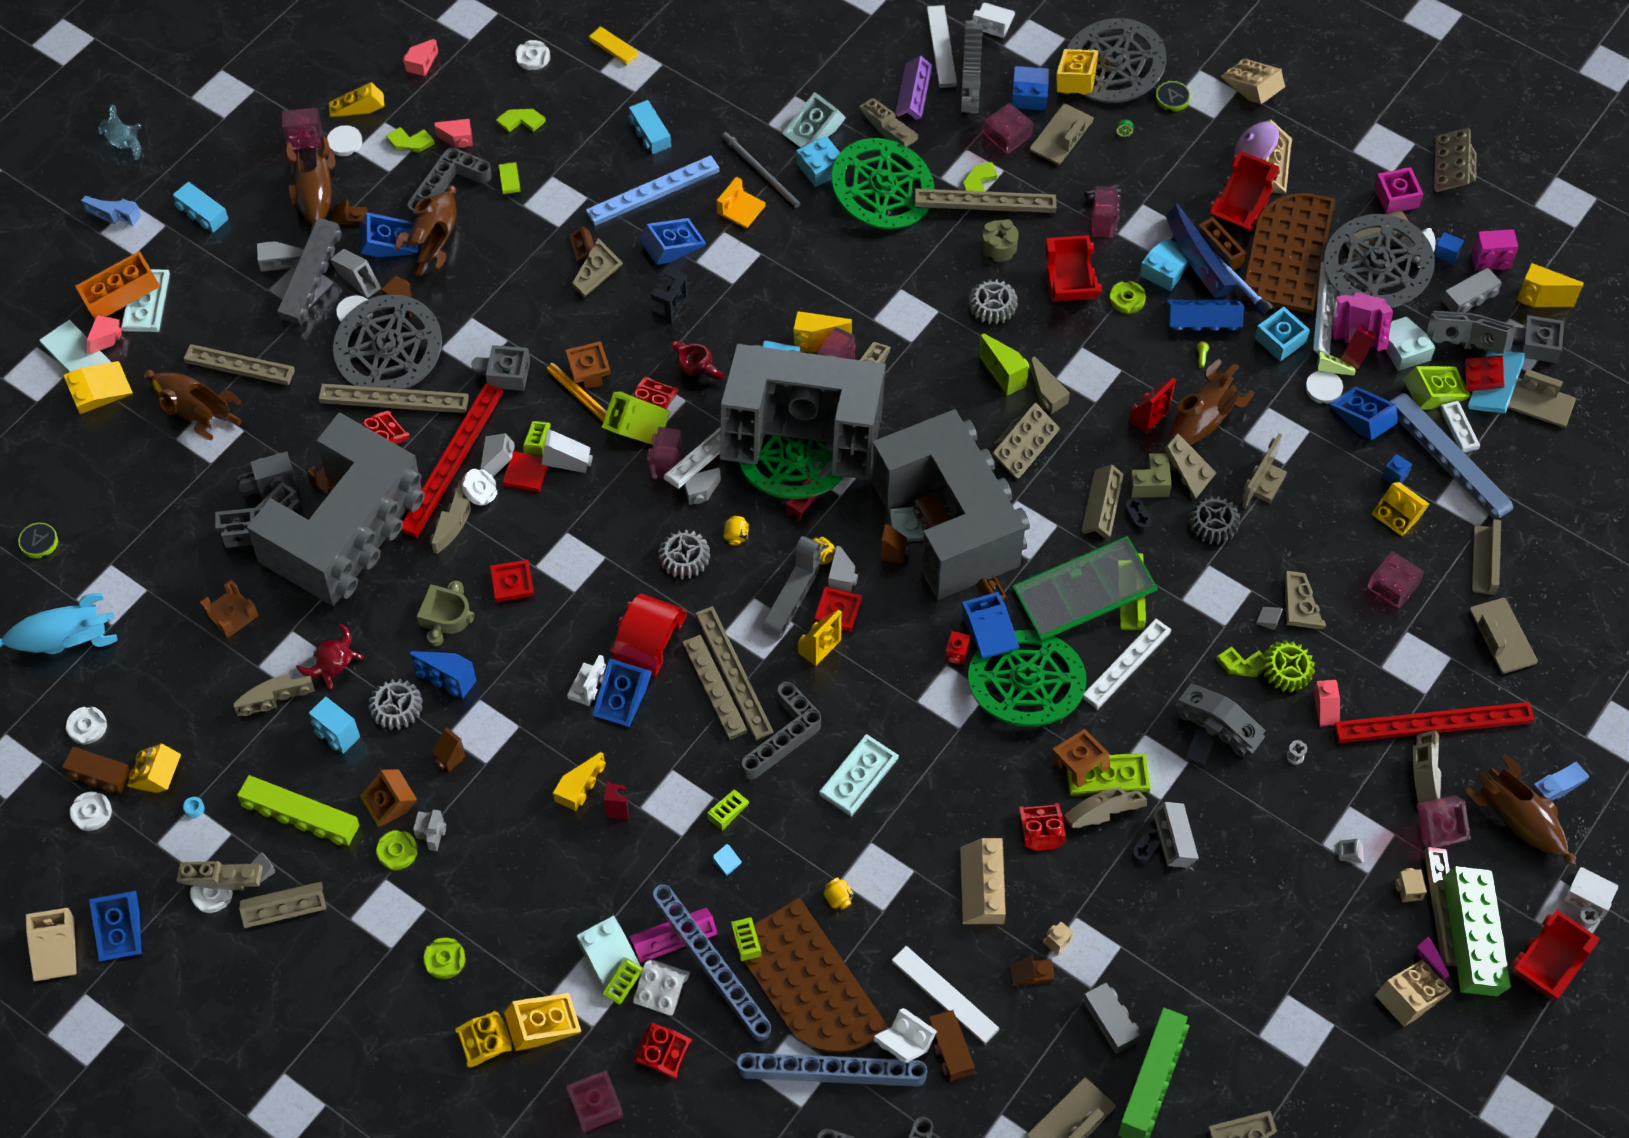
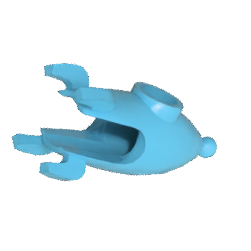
(61, 628)

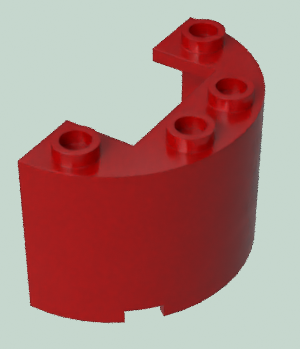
(1245, 191)
(1070, 269)
(646, 632)
(1554, 955)

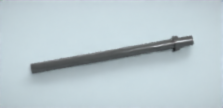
(732, 142)

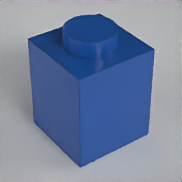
(1448, 247)
(1396, 470)

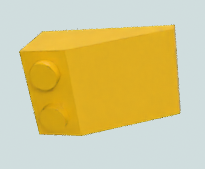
(1077, 71)
(1548, 288)
(814, 329)
(97, 385)
(821, 638)
(541, 1020)

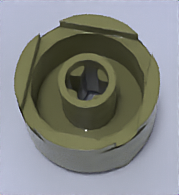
(1000, 240)

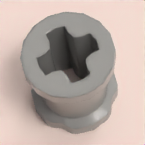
(1298, 752)
(1590, 914)

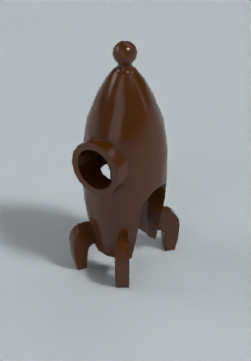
(311, 190)
(432, 228)
(192, 400)
(1208, 407)
(1522, 810)

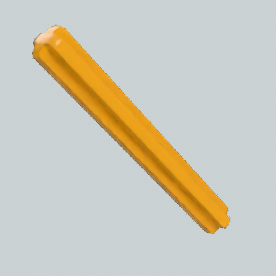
(577, 391)

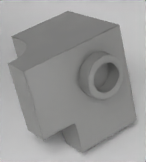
(430, 828)

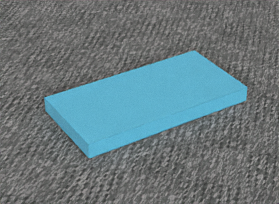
(1498, 399)

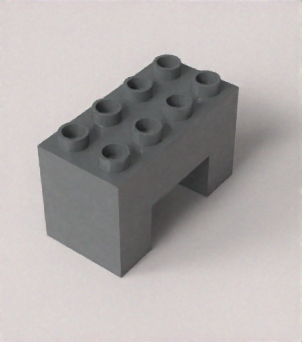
(802, 399)
(945, 460)
(343, 536)

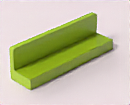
(1133, 614)

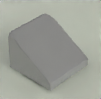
(1269, 617)
(1351, 850)
(268, 868)

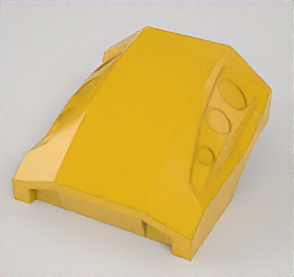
(484, 1038)

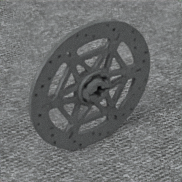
(1117, 59)
(1380, 258)
(387, 342)

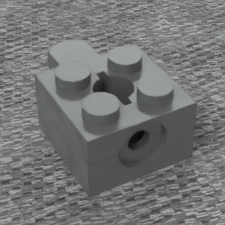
(1540, 330)
(503, 360)
(268, 475)

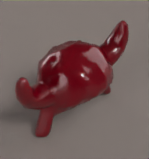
(696, 360)
(331, 658)

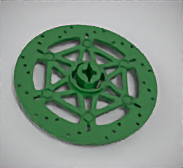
(880, 182)
(793, 461)
(1027, 679)

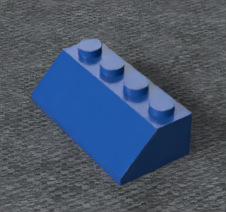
(1205, 314)

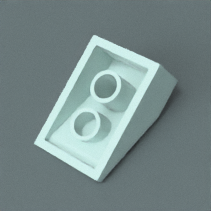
(813, 122)
(1408, 344)
(605, 948)

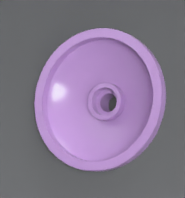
(1258, 140)

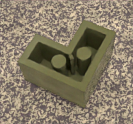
(1154, 480)

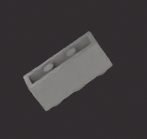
(1472, 291)
(1175, 834)
(1111, 1018)

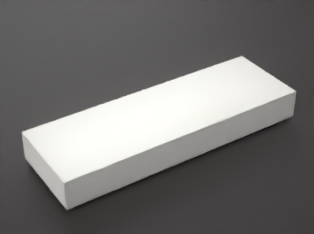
(1459, 426)

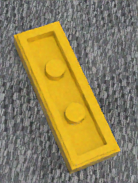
(613, 45)

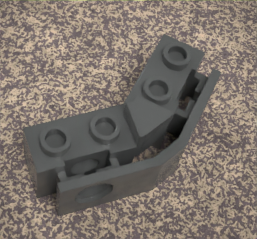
(1471, 331)
(235, 522)
(1221, 717)

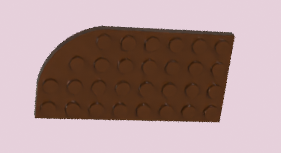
(1290, 251)
(811, 983)

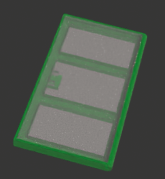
(1084, 588)

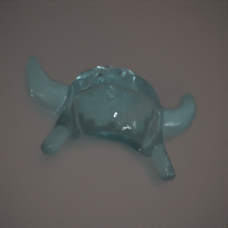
(120, 134)

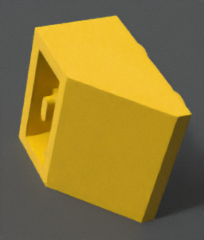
(1400, 508)
(154, 768)

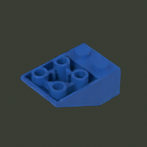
(989, 625)
(445, 671)

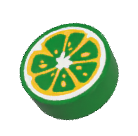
(1124, 128)

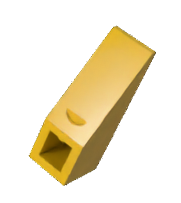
(360, 101)
(575, 784)

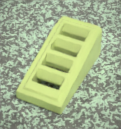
(1334, 365)

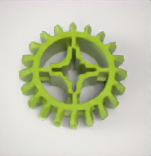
(1284, 655)

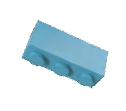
(649, 127)
(200, 207)

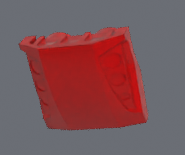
(655, 393)
(387, 427)
(1042, 827)
(662, 1049)

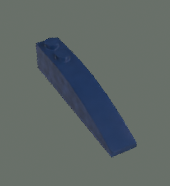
(1200, 254)

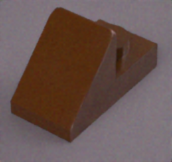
(346, 215)
(1032, 972)

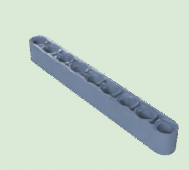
(1451, 457)
(713, 972)
(821, 1063)

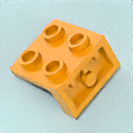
(739, 205)

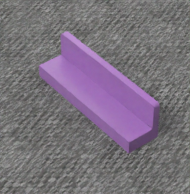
(914, 88)

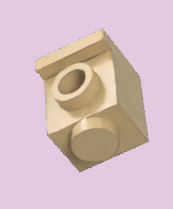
(1058, 938)

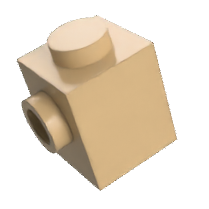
(1411, 885)

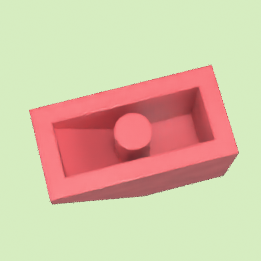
(420, 57)
(455, 132)
(103, 334)
(1327, 702)

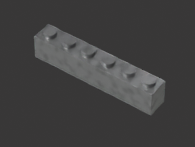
(309, 271)

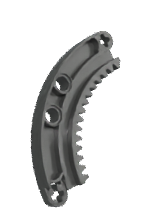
(971, 68)

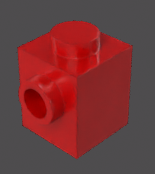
(957, 648)

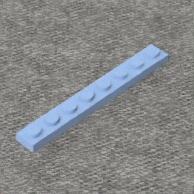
(652, 190)

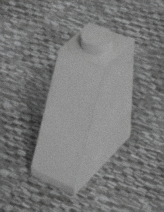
(356, 272)
(565, 453)

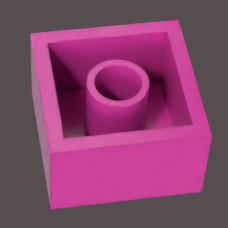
(1398, 190)
(1494, 250)

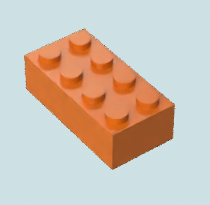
(118, 286)

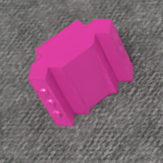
(1364, 310)

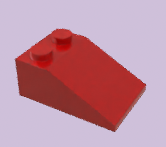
(1153, 406)

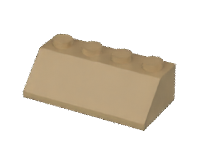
(1281, 157)
(983, 882)

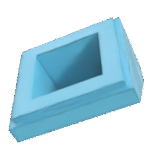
(726, 860)

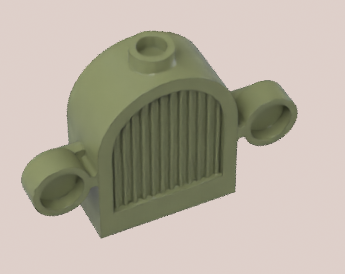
(444, 612)

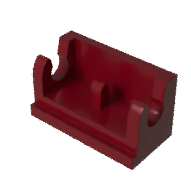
(1358, 346)
(799, 506)
(615, 805)

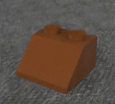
(388, 797)

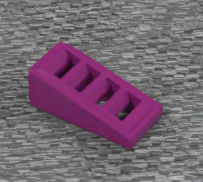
(1430, 956)

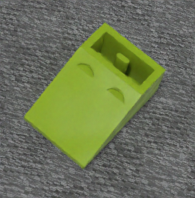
(634, 417)

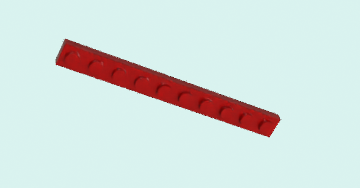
(452, 458)
(1440, 721)

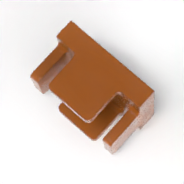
(588, 364)

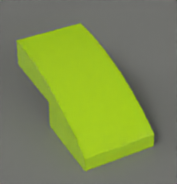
(509, 178)

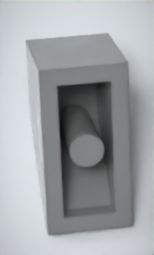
(496, 453)
(702, 485)
(842, 572)

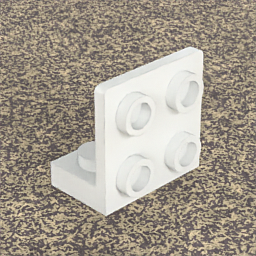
(993, 19)
(587, 682)
(1592, 892)
(660, 986)
(907, 1037)

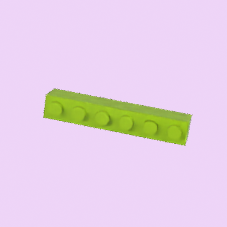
(298, 810)

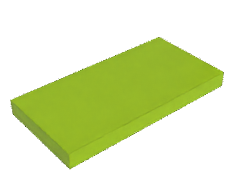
(1125, 771)

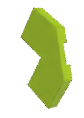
(513, 118)
(402, 141)
(979, 174)
(1235, 664)

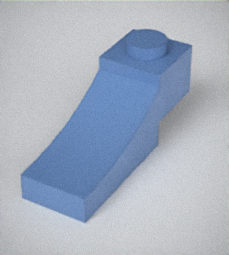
(112, 210)
(1561, 783)

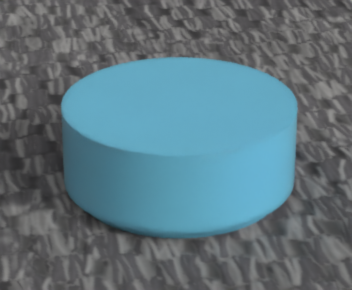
(193, 807)

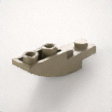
(886, 123)
(452, 521)
(265, 695)
(1425, 767)
(1098, 807)
(218, 876)

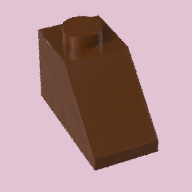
(398, 287)
(894, 545)
(448, 750)

